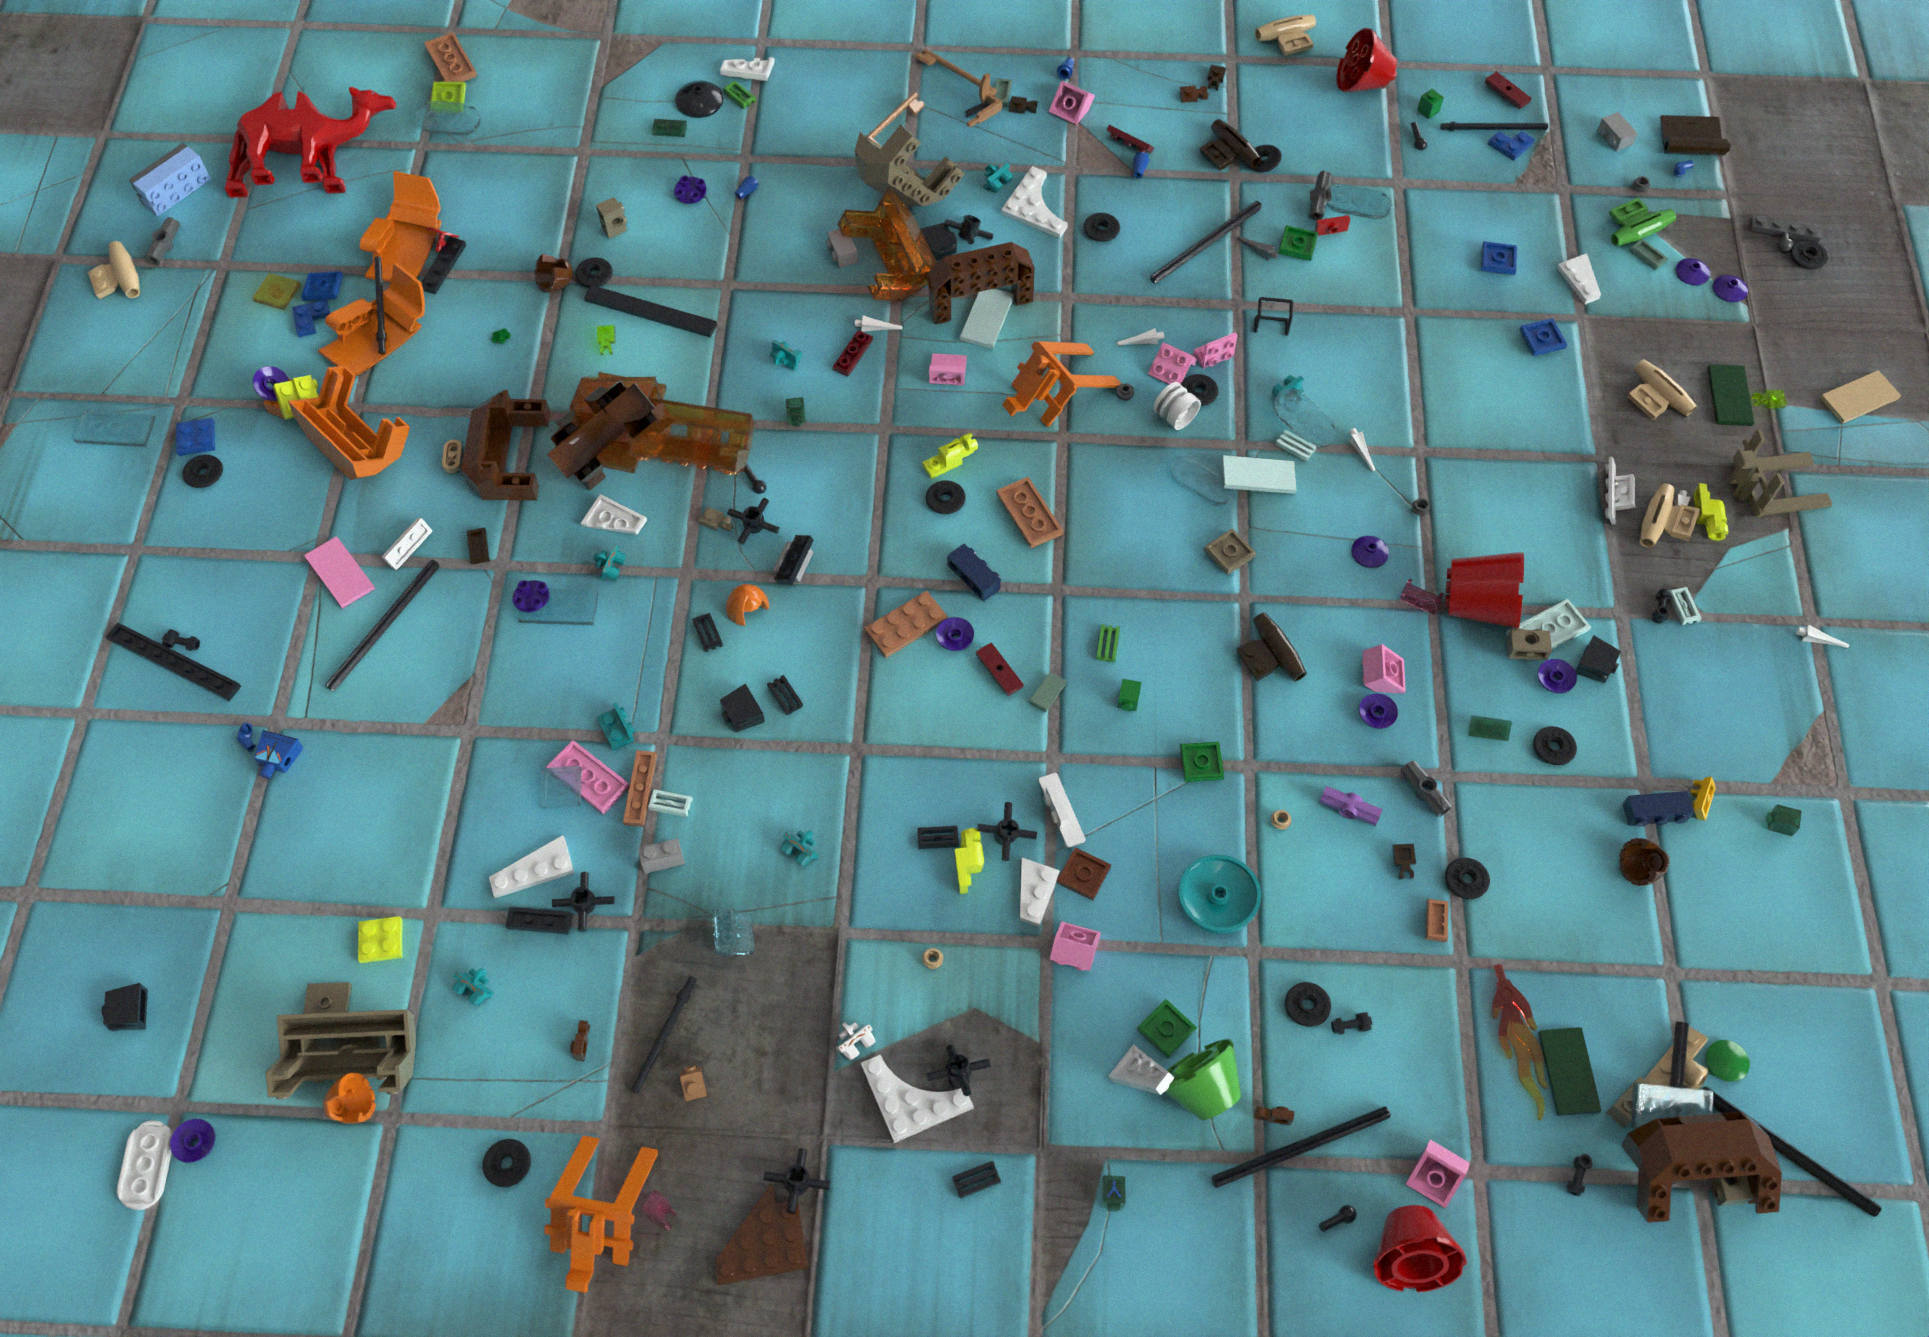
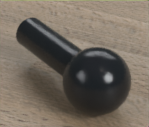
(978, 108)
(1420, 143)
(758, 485)
(1346, 1214)

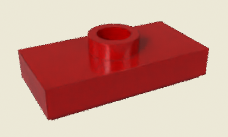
(1332, 225)

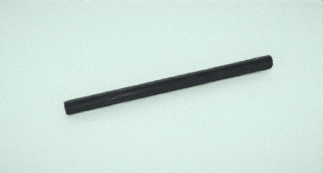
(1205, 242)
(382, 625)
(1300, 1147)
(1806, 1162)

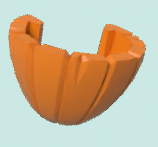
(745, 599)
(350, 1099)

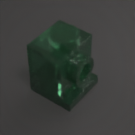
(795, 415)

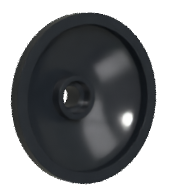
(699, 99)

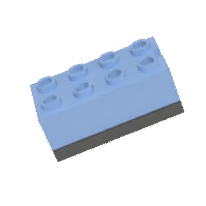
(170, 179)

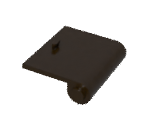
(1693, 135)

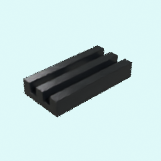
(711, 644)
(777, 682)
(936, 839)
(973, 1171)

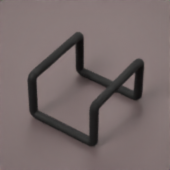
(1288, 321)

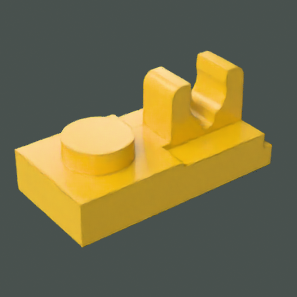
(1703, 797)

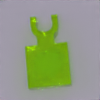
(605, 337)
(1771, 398)

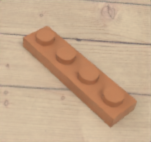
(640, 788)

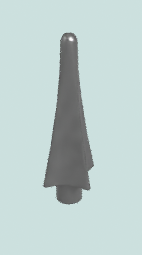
(1264, 250)

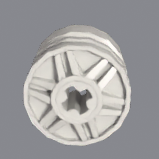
(1177, 405)

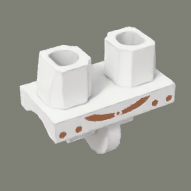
(863, 1035)

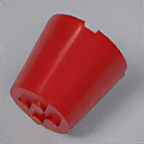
(1486, 588)

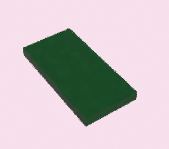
(1730, 395)
(1569, 1071)

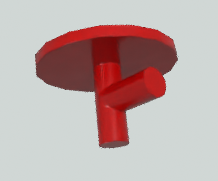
(441, 238)

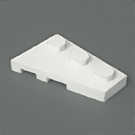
(1036, 890)

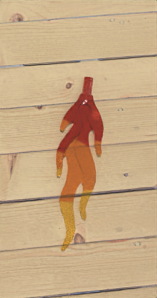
(1512, 1027)

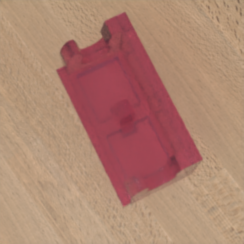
(1420, 598)
(656, 1208)

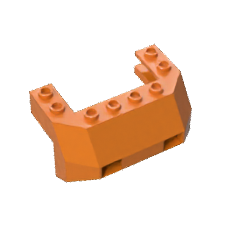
(342, 434)

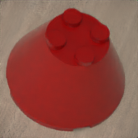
(1366, 63)

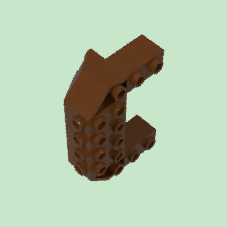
(978, 272)
(489, 447)

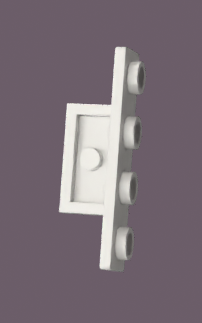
(1621, 492)
(1061, 810)

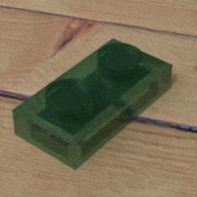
(666, 127)
(1489, 728)

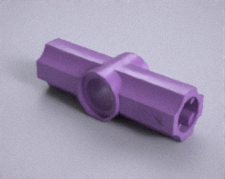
(1351, 805)

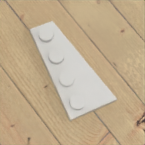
(534, 869)
(1141, 1072)

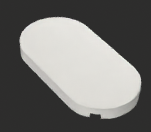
(145, 1165)

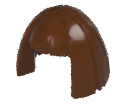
(552, 273)
(1643, 861)

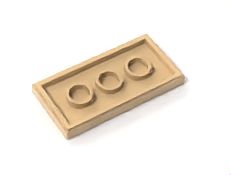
(1860, 397)

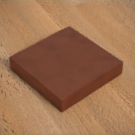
(1084, 874)

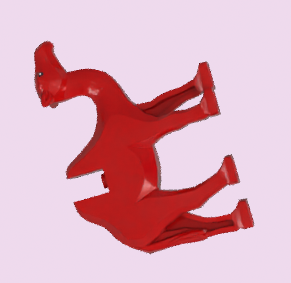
(298, 132)

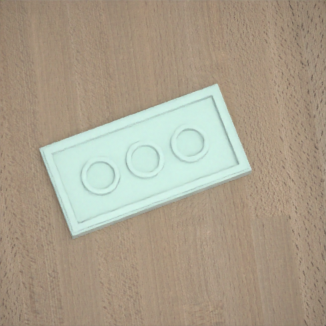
(987, 317)
(1259, 474)
(1562, 622)

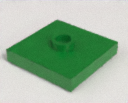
(1298, 243)
(1201, 761)
(1166, 1028)

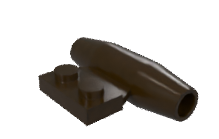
(1228, 147)
(1269, 652)

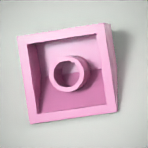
(1071, 102)
(1383, 670)
(1075, 946)
(1438, 1173)

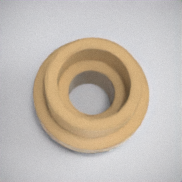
(1281, 814)
(932, 953)

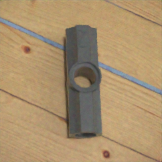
(1320, 195)
(162, 241)
(1418, 780)

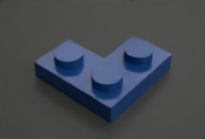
(1511, 147)
(306, 314)

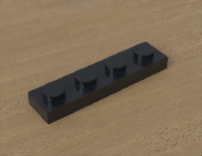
(442, 265)

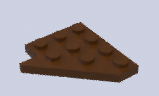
(764, 1244)

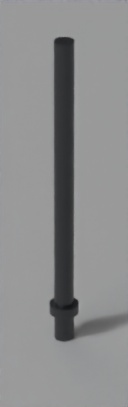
(1452, 126)

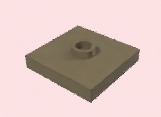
(1229, 551)
(327, 997)

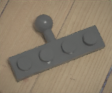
(1785, 230)

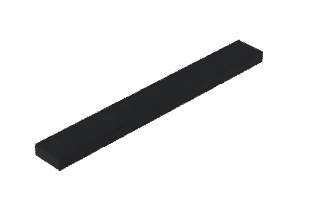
(651, 311)
(173, 661)

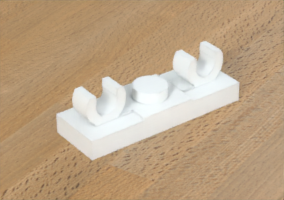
(407, 543)

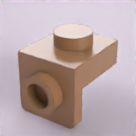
(692, 1083)

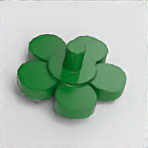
(500, 336)

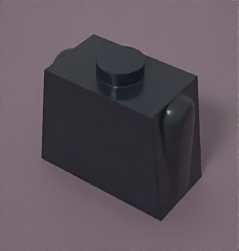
(940, 240)
(1598, 660)
(741, 709)
(125, 1008)

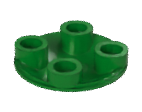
(1727, 1060)

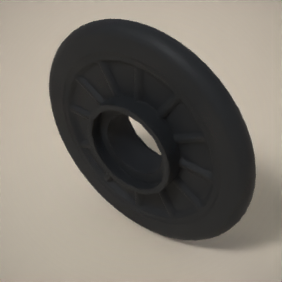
(1273, 160)
(1110, 222)
(1799, 256)
(585, 267)
(1206, 383)
(212, 475)
(949, 506)
(1555, 734)
(1475, 869)
(1304, 1016)
(516, 1172)

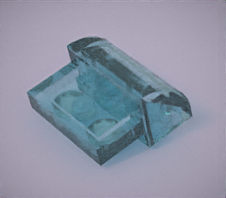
(732, 932)

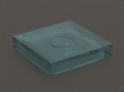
(560, 787)

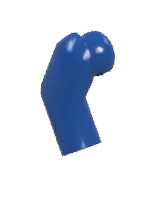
(1680, 167)

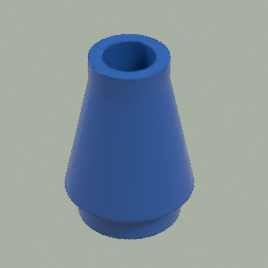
(1065, 69)
(1141, 161)
(747, 186)

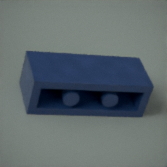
(974, 572)
(1658, 808)

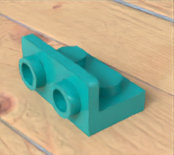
(616, 728)

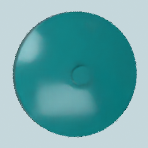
(1219, 894)

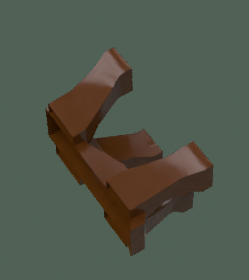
(616, 412)

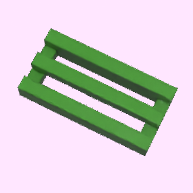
(736, 96)
(1110, 630)

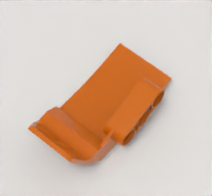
(402, 233)
(358, 324)

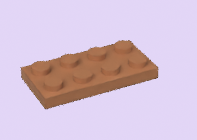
(450, 58)
(1029, 512)
(905, 624)

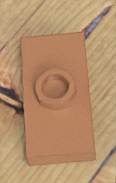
(1436, 920)

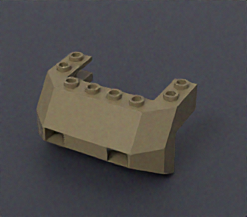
(886, 167)
(343, 1043)

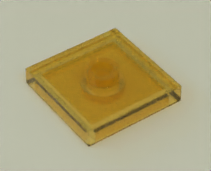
(276, 291)

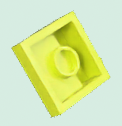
(297, 389)

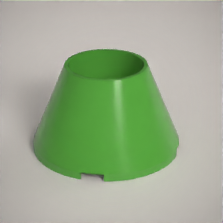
(1206, 1080)

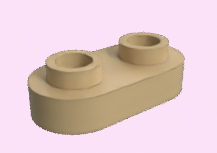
(452, 458)

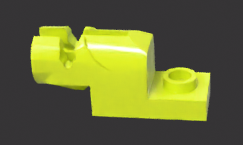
(950, 455)
(1711, 513)
(968, 858)

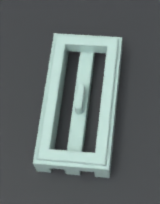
(1297, 443)
(1681, 607)
(670, 810)

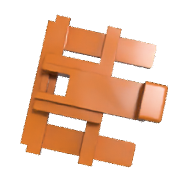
(1031, 385)
(567, 1214)

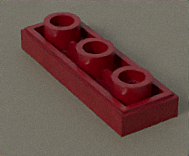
(1508, 90)
(1129, 139)
(852, 353)
(993, 662)

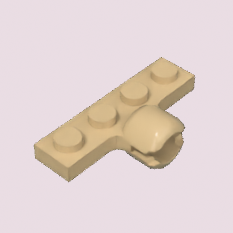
(1694, 1073)

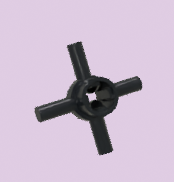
(969, 228)
(753, 520)
(1001, 830)
(577, 904)
(958, 1070)
(794, 1187)

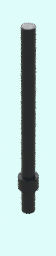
(381, 335)
(682, 998)

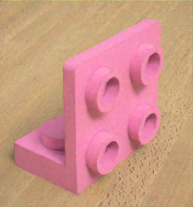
(1216, 351)
(1171, 364)
(947, 369)

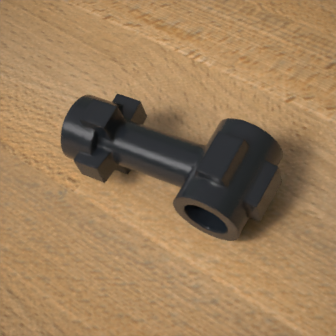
(1662, 612)
(172, 638)
(1362, 1021)
(1581, 1163)

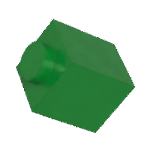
(1430, 103)
(1129, 695)

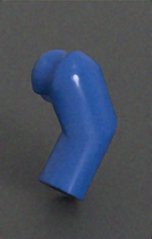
(244, 737)

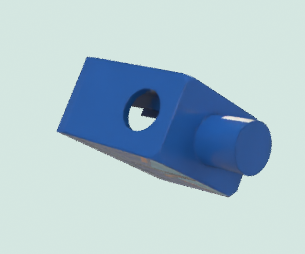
(276, 753)

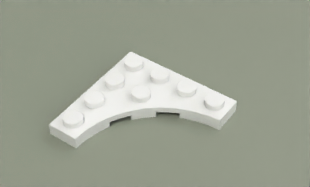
(1029, 208)
(909, 1108)

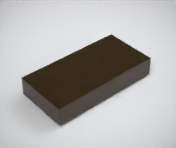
(478, 546)

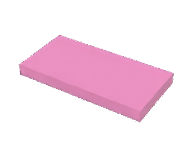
(339, 572)
(599, 783)

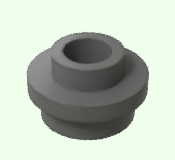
(1641, 184)
(1125, 391)
(1423, 503)

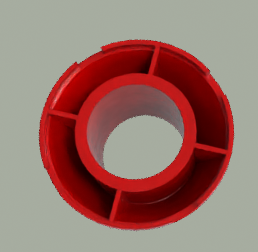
(1417, 1251)

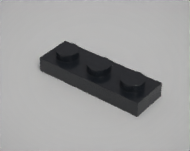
(794, 559)
(538, 920)

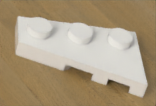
(753, 69)
(1581, 278)
(612, 516)

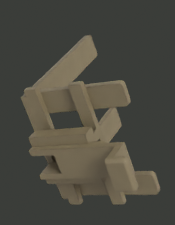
(1750, 471)

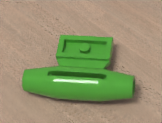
(1638, 222)

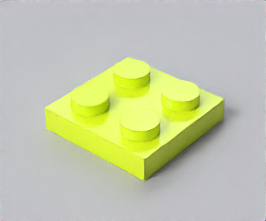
(380, 939)

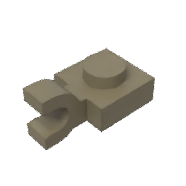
(713, 519)

